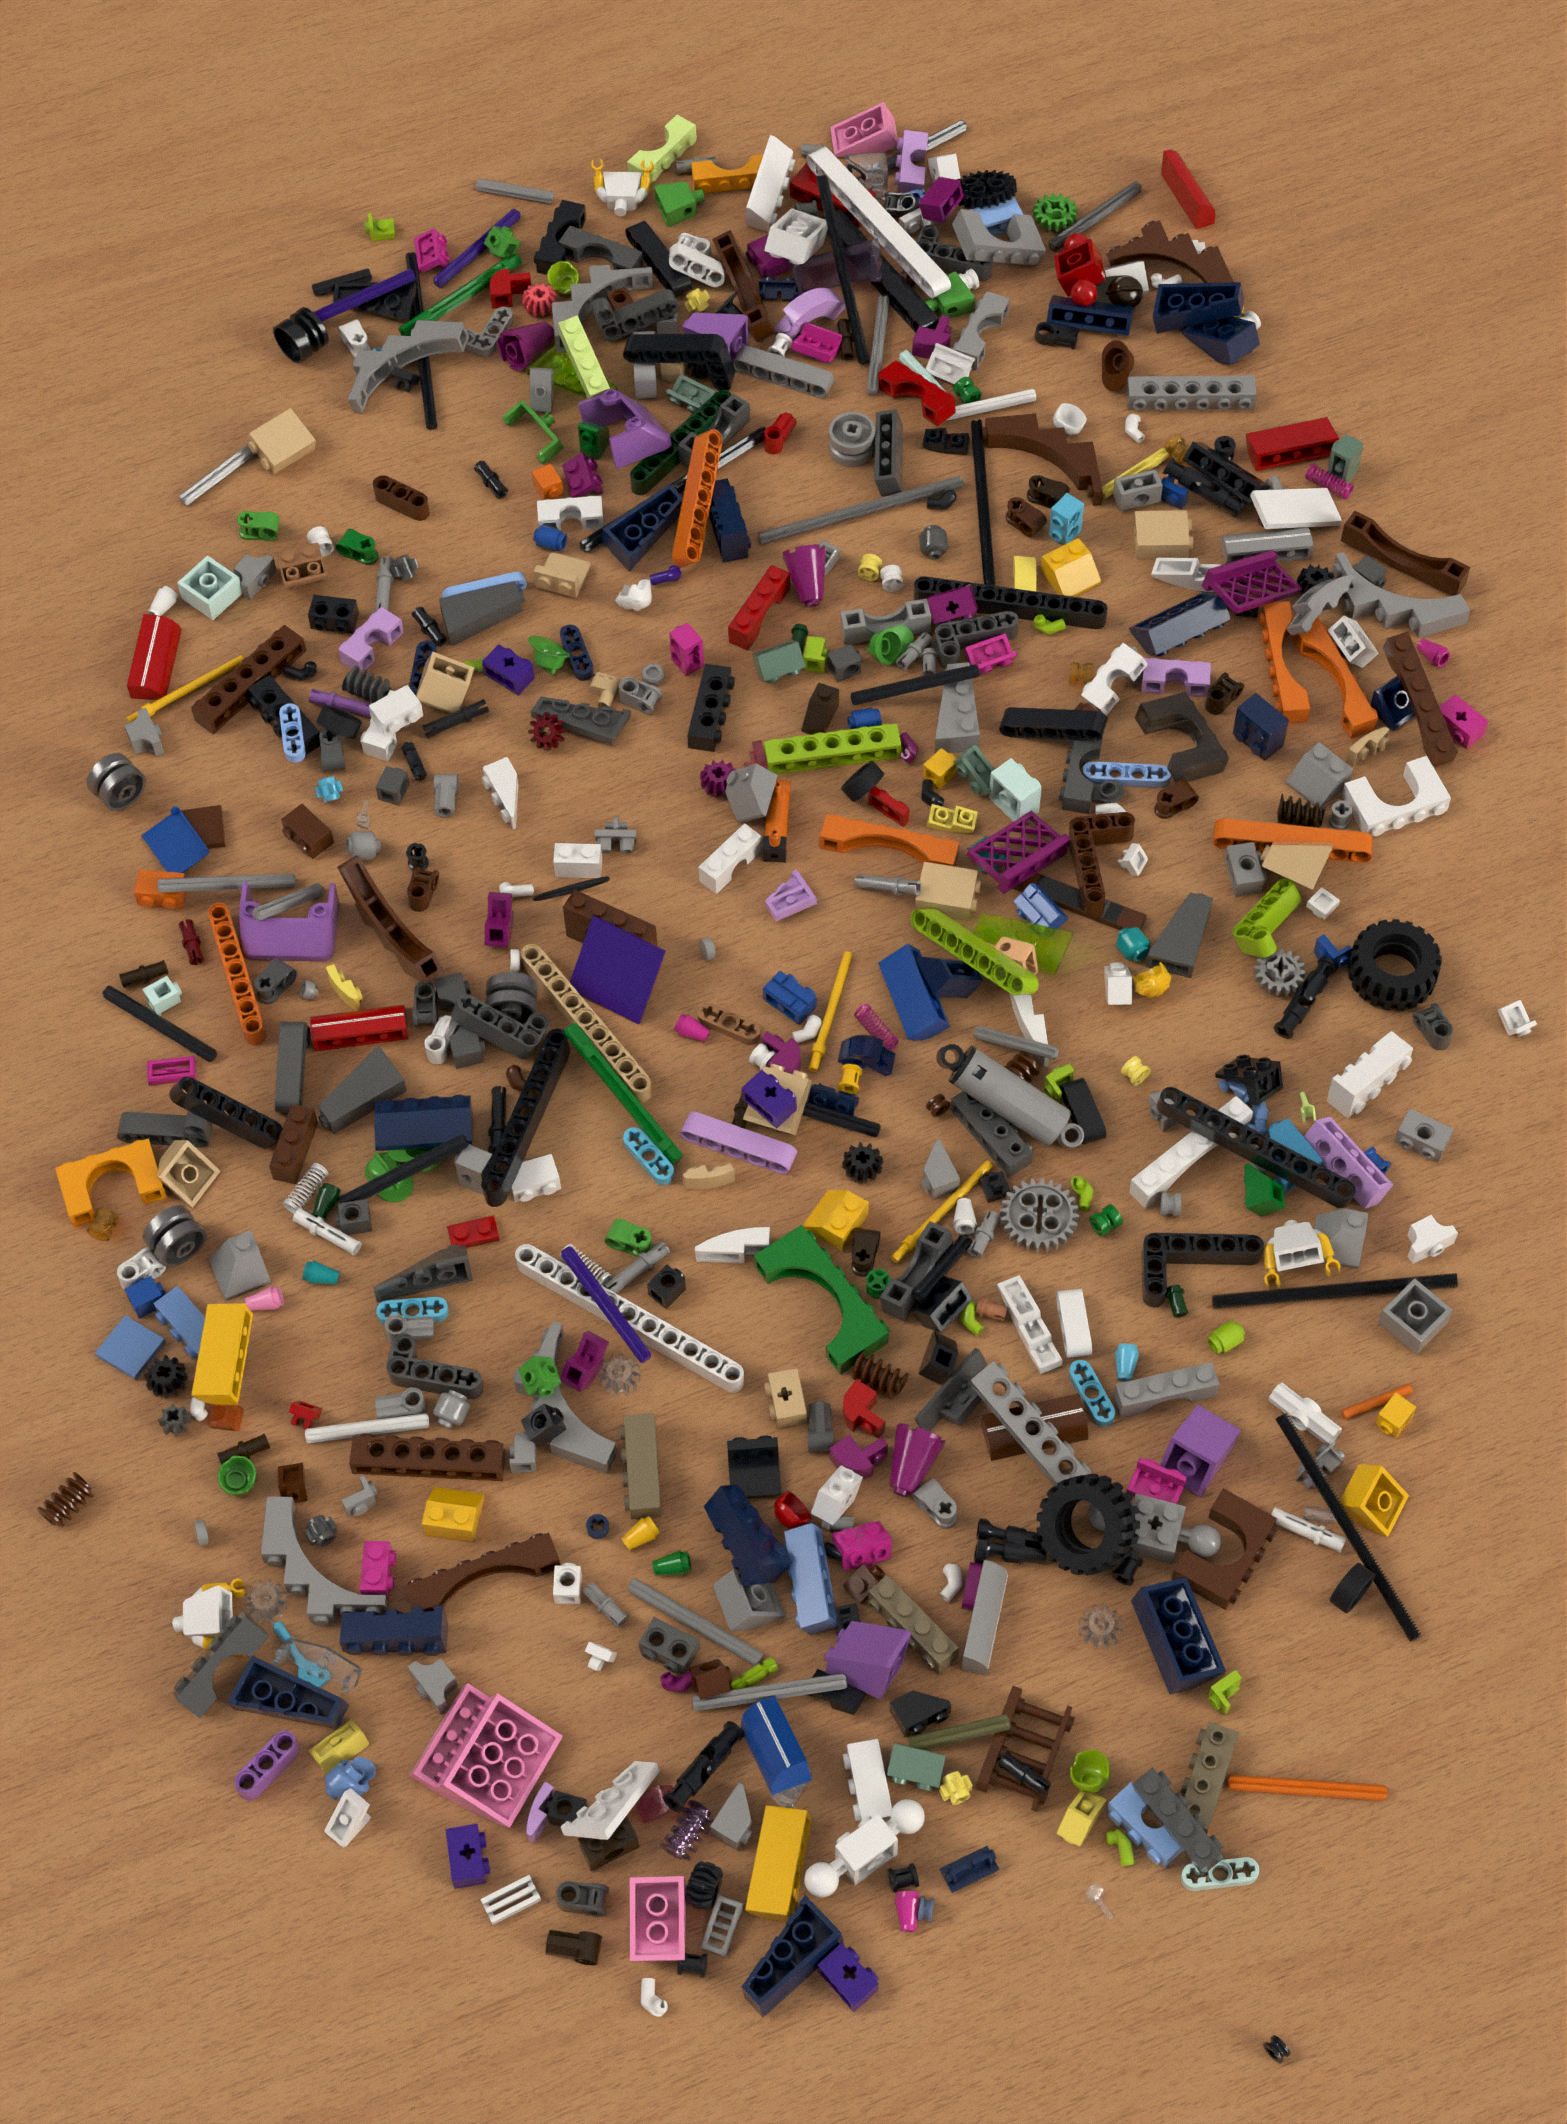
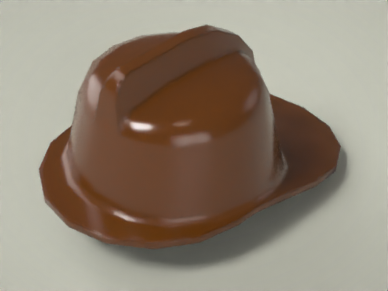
(1116, 365)

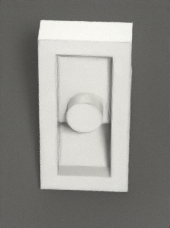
(913, 221)
(348, 1818)

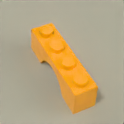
(715, 179)

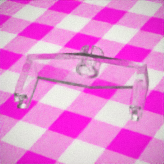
(320, 1662)

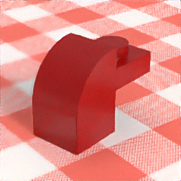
(504, 285)
(857, 1410)

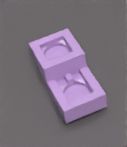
(537, 1818)

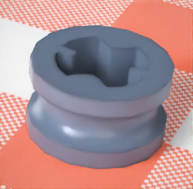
(926, 1909)

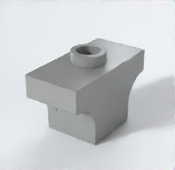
(541, 389)
(254, 573)
(144, 734)
(433, 1682)

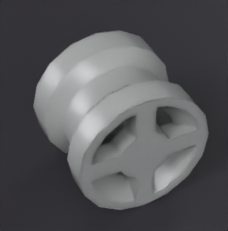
(1170, 1204)

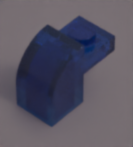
(865, 1052)

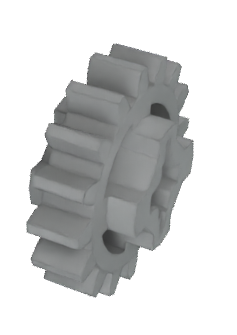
(1290, 969)

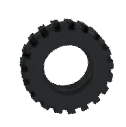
(1399, 940)
(1058, 1531)

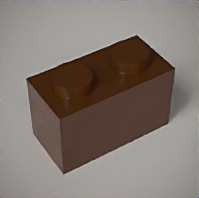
(307, 831)

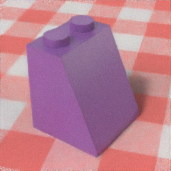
(729, 326)
(1200, 1448)
(868, 1656)

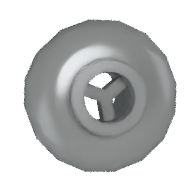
(363, 845)
(451, 1409)

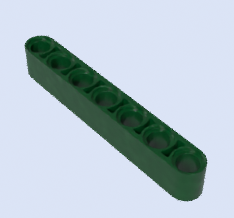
(657, 466)

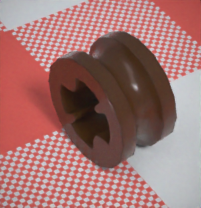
(938, 1105)

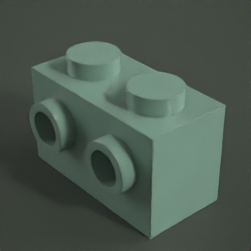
(1345, 458)
(778, 661)
(916, 1766)

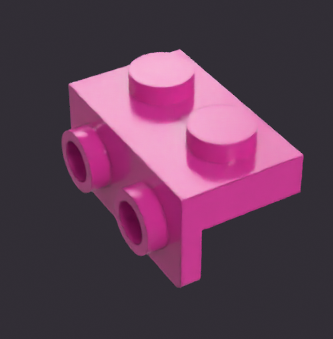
(817, 343)
(990, 653)
(1156, 1481)
(863, 1545)

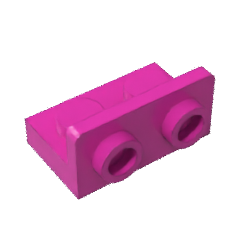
(431, 250)

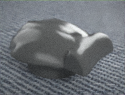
(1107, 792)

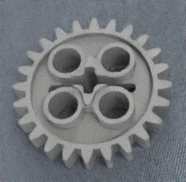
(1062, 1217)

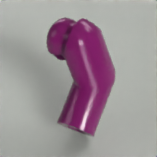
(910, 748)
(676, 1683)

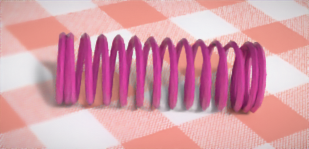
(1348, 487)
(864, 1013)

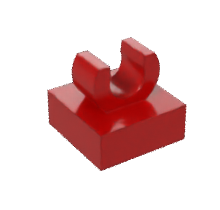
(305, 1411)

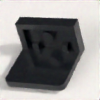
(755, 1466)

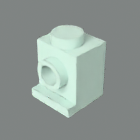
(162, 995)

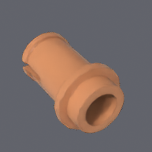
(991, 1310)

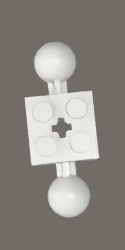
(865, 1849)

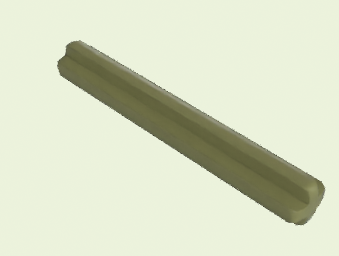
(960, 1732)

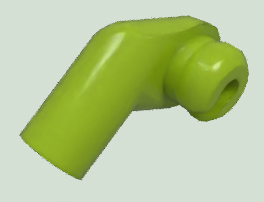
(1047, 627)

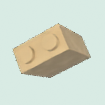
(281, 441)
(1162, 534)
(949, 890)

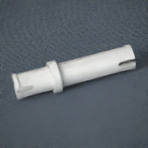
(317, 1226)
(1309, 1530)

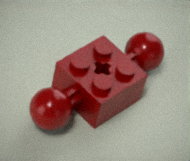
(1079, 269)

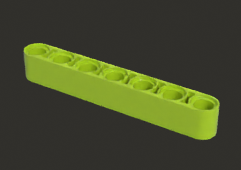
(974, 951)

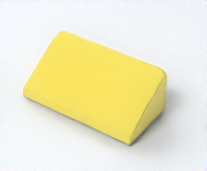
(339, 1746)

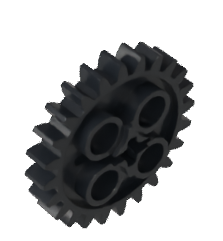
(987, 189)

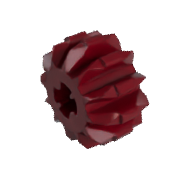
(555, 731)

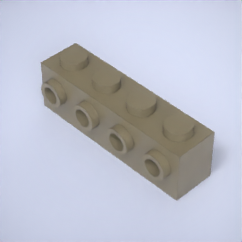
(642, 1466)
(903, 1613)
(1208, 1771)

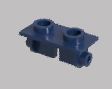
(770, 287)
(829, 1098)
(969, 1869)

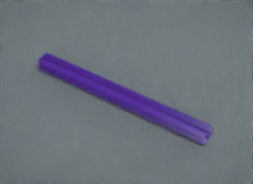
(473, 251)
(365, 295)
(606, 1304)

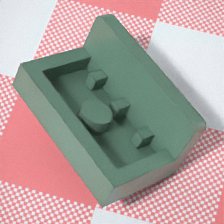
(689, 393)
(976, 769)

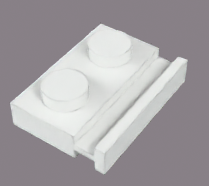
(949, 364)

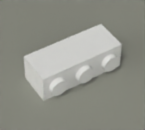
(867, 1780)

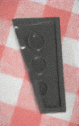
(585, 720)

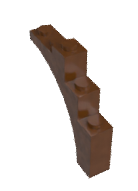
(1181, 251)
(395, 936)

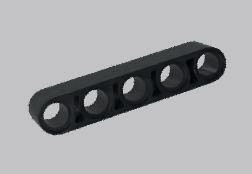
(657, 256)
(1053, 724)
(215, 1112)

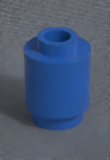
(550, 538)
(864, 718)

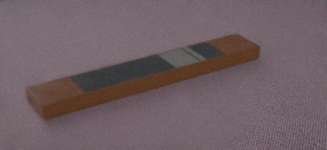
(1070, 899)

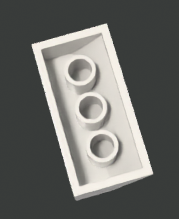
(769, 185)

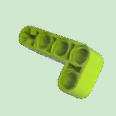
(1255, 929)

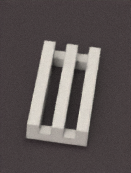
(507, 1890)

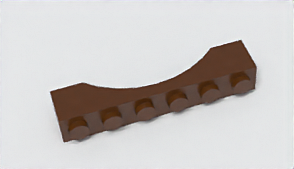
(742, 281)
(1369, 538)
(1433, 728)
(529, 1557)

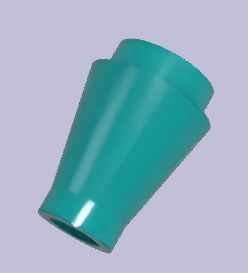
(320, 1274)

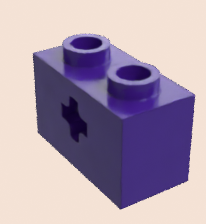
(508, 669)
(777, 1106)
(463, 1871)
(851, 1991)

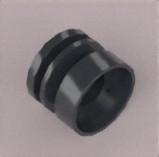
(300, 335)

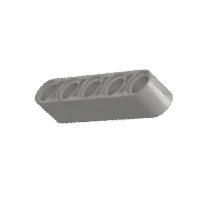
(783, 371)

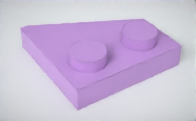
(790, 897)

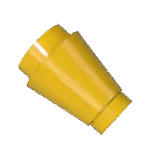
(640, 1533)

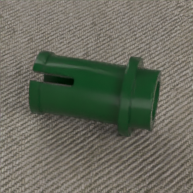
(799, 633)
(1176, 1300)

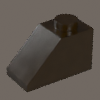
(820, 709)

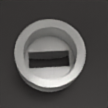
(308, 990)

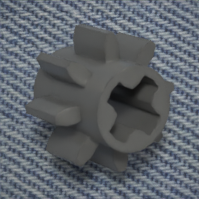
(404, 567)
(174, 1420)
(321, 1530)

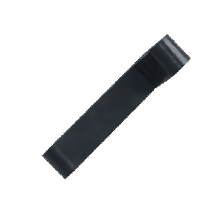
(684, 349)
(1192, 1255)

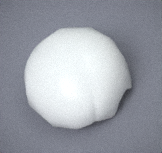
(1070, 418)

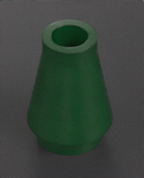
(326, 1199)

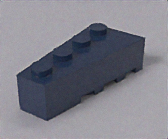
(1195, 304)
(728, 523)
(642, 526)
(746, 1536)
(281, 1695)
(792, 1957)

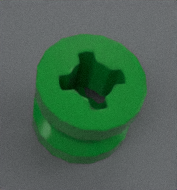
(877, 1277)

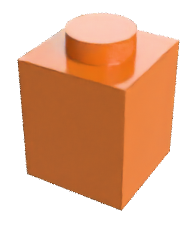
(547, 482)

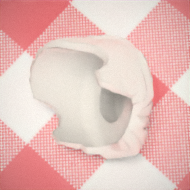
(636, 596)

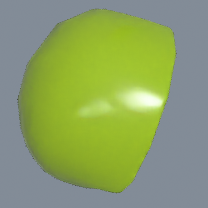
(561, 276)
(1090, 1771)

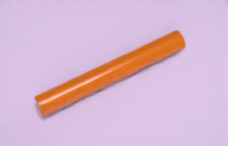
(1375, 1401)

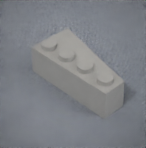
(957, 716)

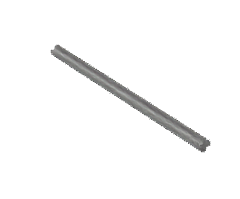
(859, 509)

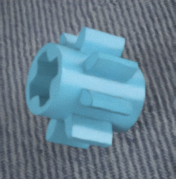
(328, 788)

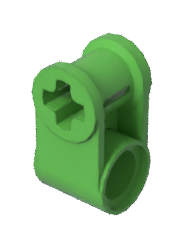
(260, 525)
(628, 1237)

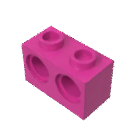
(686, 649)

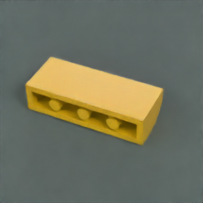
(222, 1353)
(779, 1863)

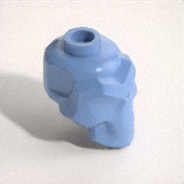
(349, 1775)

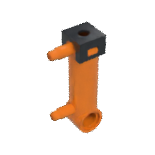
(777, 823)

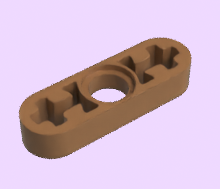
(747, 1024)

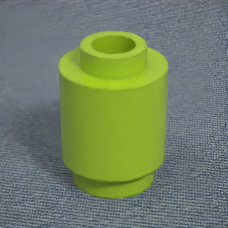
(1226, 1337)

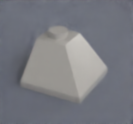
(1346, 1234)
(239, 1266)

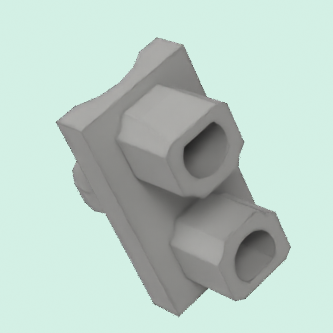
(625, 837)

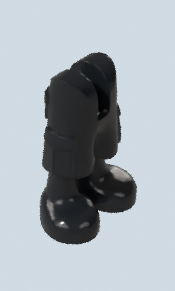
(1017, 1548)

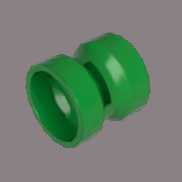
(966, 390)
(1105, 1220)

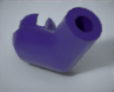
(669, 575)

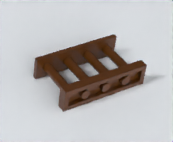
(1016, 1704)

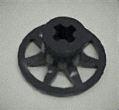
(728, 306)

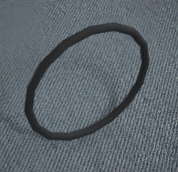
(569, 889)

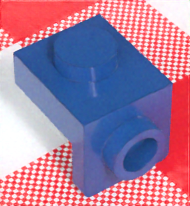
(1173, 493)
(1326, 949)

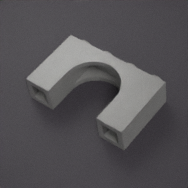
(979, 245)

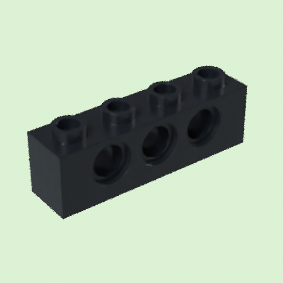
(1223, 471)
(268, 699)
(710, 708)

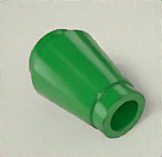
(673, 1564)

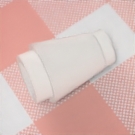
(163, 601)
(964, 1217)

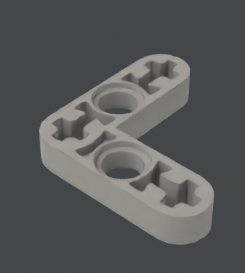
(485, 338)

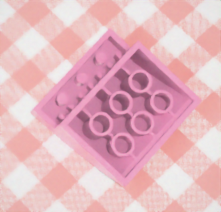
(486, 1755)

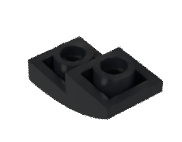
(942, 442)
(843, 1700)

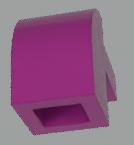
(926, 338)
(499, 920)
(787, 1054)
(585, 1365)
(859, 1461)

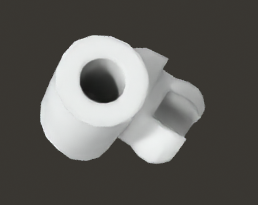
(1131, 426)
(649, 2000)

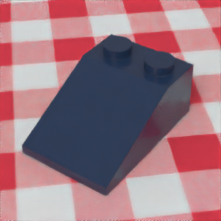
(1225, 338)

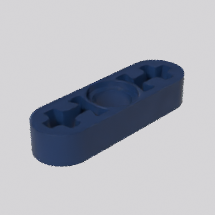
(576, 660)
(420, 661)

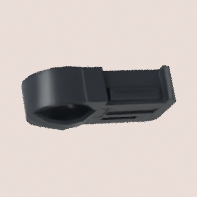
(1060, 335)

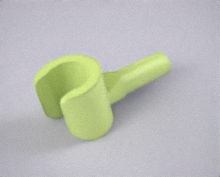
(1307, 1109)

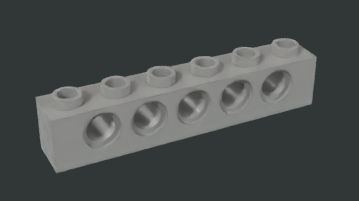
(1191, 392)
(1032, 1444)

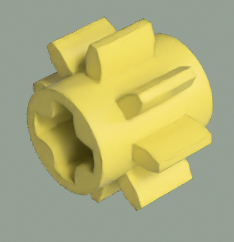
(697, 300)
(955, 1788)

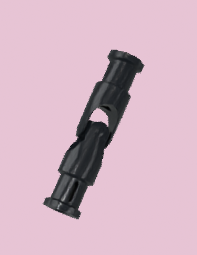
(1217, 495)
(1312, 986)
(703, 1766)

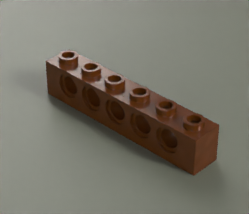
(232, 692)
(438, 1466)

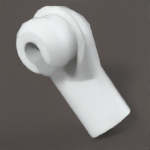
(1157, 279)
(1108, 808)
(517, 890)
(810, 1030)
(197, 1409)
(955, 1582)

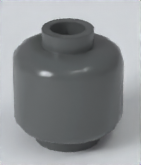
(933, 541)

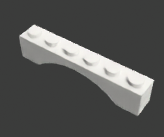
(1165, 1170)

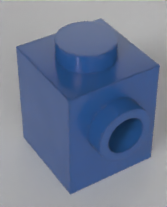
(143, 1295)

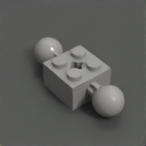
(1167, 1520)

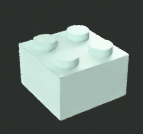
(210, 587)
(1014, 790)

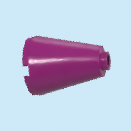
(524, 344)
(807, 572)
(912, 1457)

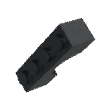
(550, 251)

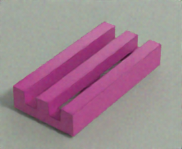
(170, 1074)

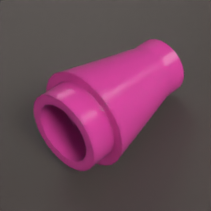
(1435, 653)
(691, 1028)
(907, 1910)

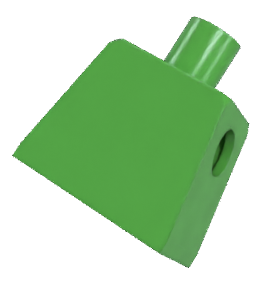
(677, 201)
(955, 301)

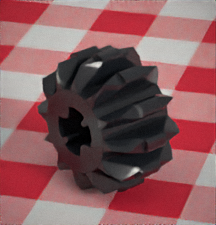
(1312, 576)
(871, 1159)
(170, 1368)
(703, 1885)

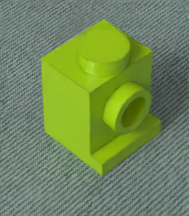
(815, 654)

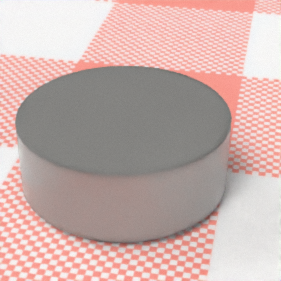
(653, 674)
(707, 948)
(201, 1532)

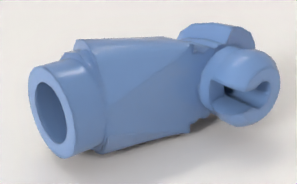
(1237, 1087)
(1259, 1118)

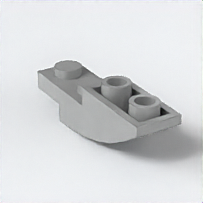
(1315, 600)

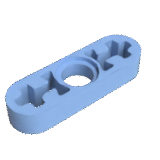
(297, 739)

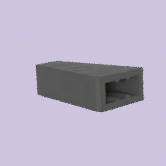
(479, 610)
(1182, 937)
(356, 1095)

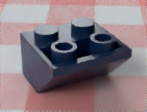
(949, 976)

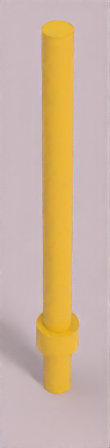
(186, 689)
(818, 1049)
(910, 1242)

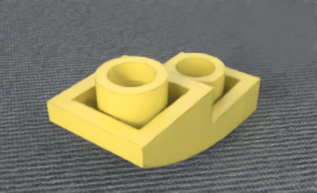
(1024, 573)
(957, 820)
(344, 988)

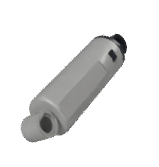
(1009, 1096)

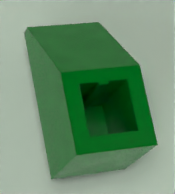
(593, 439)
(1262, 1192)

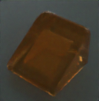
(226, 1417)

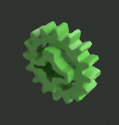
(1055, 212)

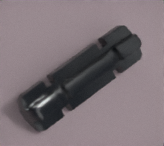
(414, 761)

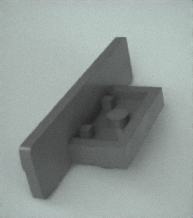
(956, 1397)

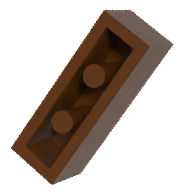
(293, 1144)

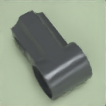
(820, 1432)

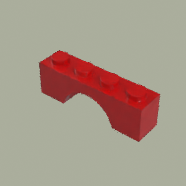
(900, 381)
(747, 622)

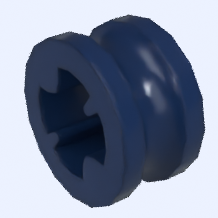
(598, 1519)

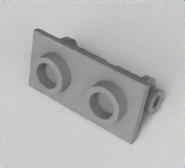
(1327, 1458)

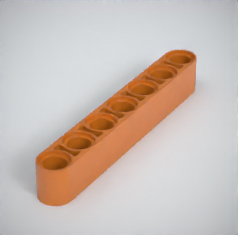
(697, 498)
(1347, 846)
(237, 982)

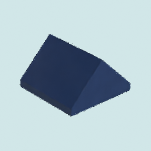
(1392, 704)

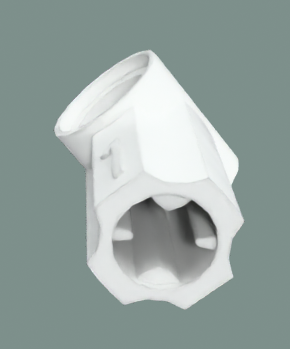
(440, 1040)

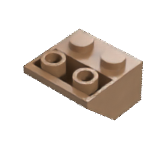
(301, 565)

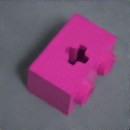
(1463, 721)

